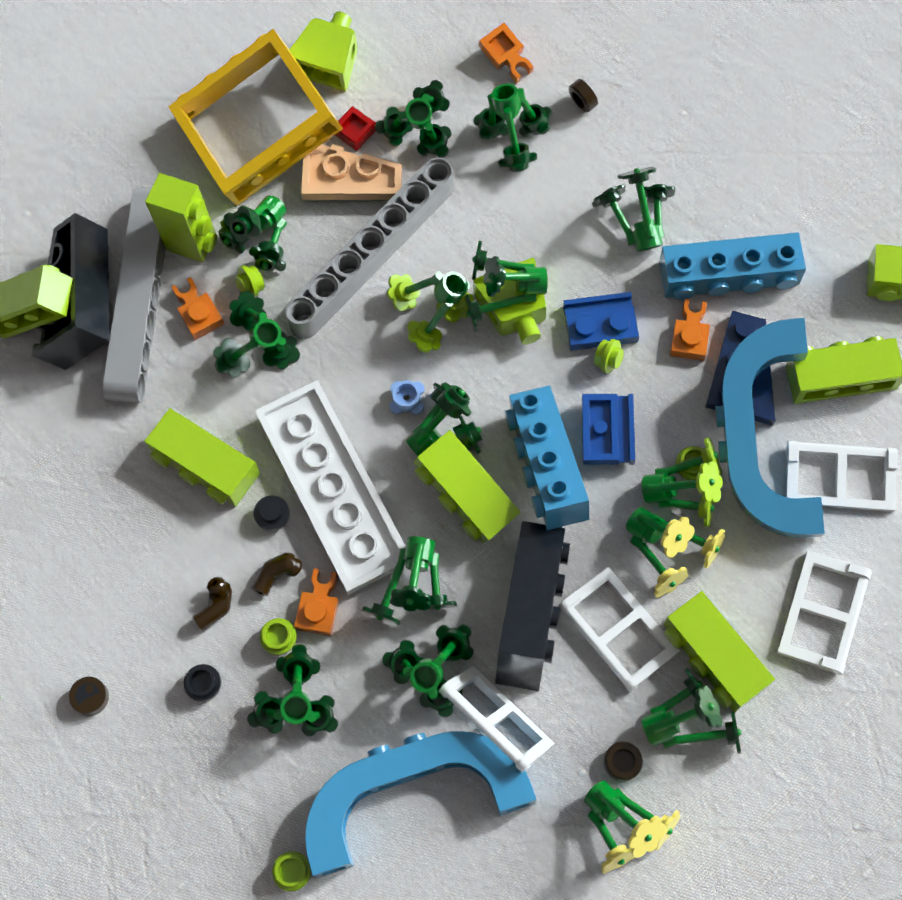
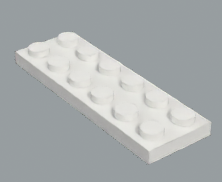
(332, 486)

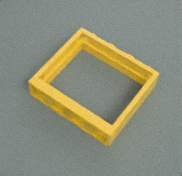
(279, 155)

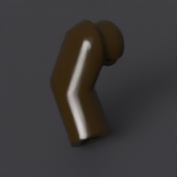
(273, 568)
(218, 605)

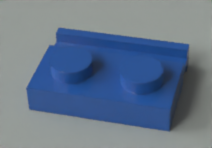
(599, 319)
(608, 429)

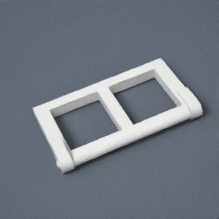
(840, 501)
(599, 643)
(823, 662)
(487, 725)

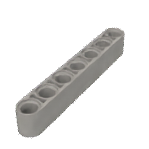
(368, 262)
(135, 305)

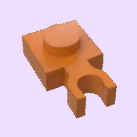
(504, 49)
(198, 312)
(690, 335)
(318, 609)

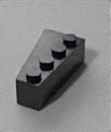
(81, 252)
(530, 606)

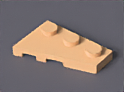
(342, 175)

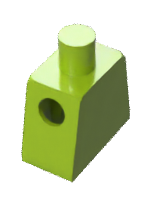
(327, 51)
(514, 318)

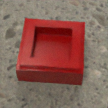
(356, 128)

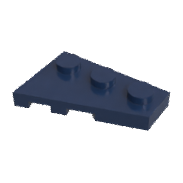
(738, 328)

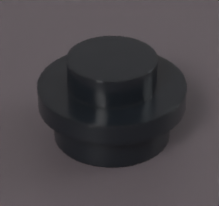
(271, 513)
(202, 682)

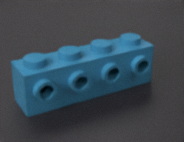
(732, 265)
(548, 458)

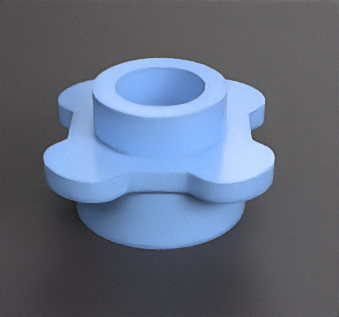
(409, 388)

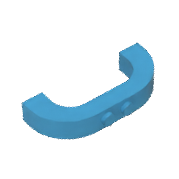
(766, 346)
(388, 768)

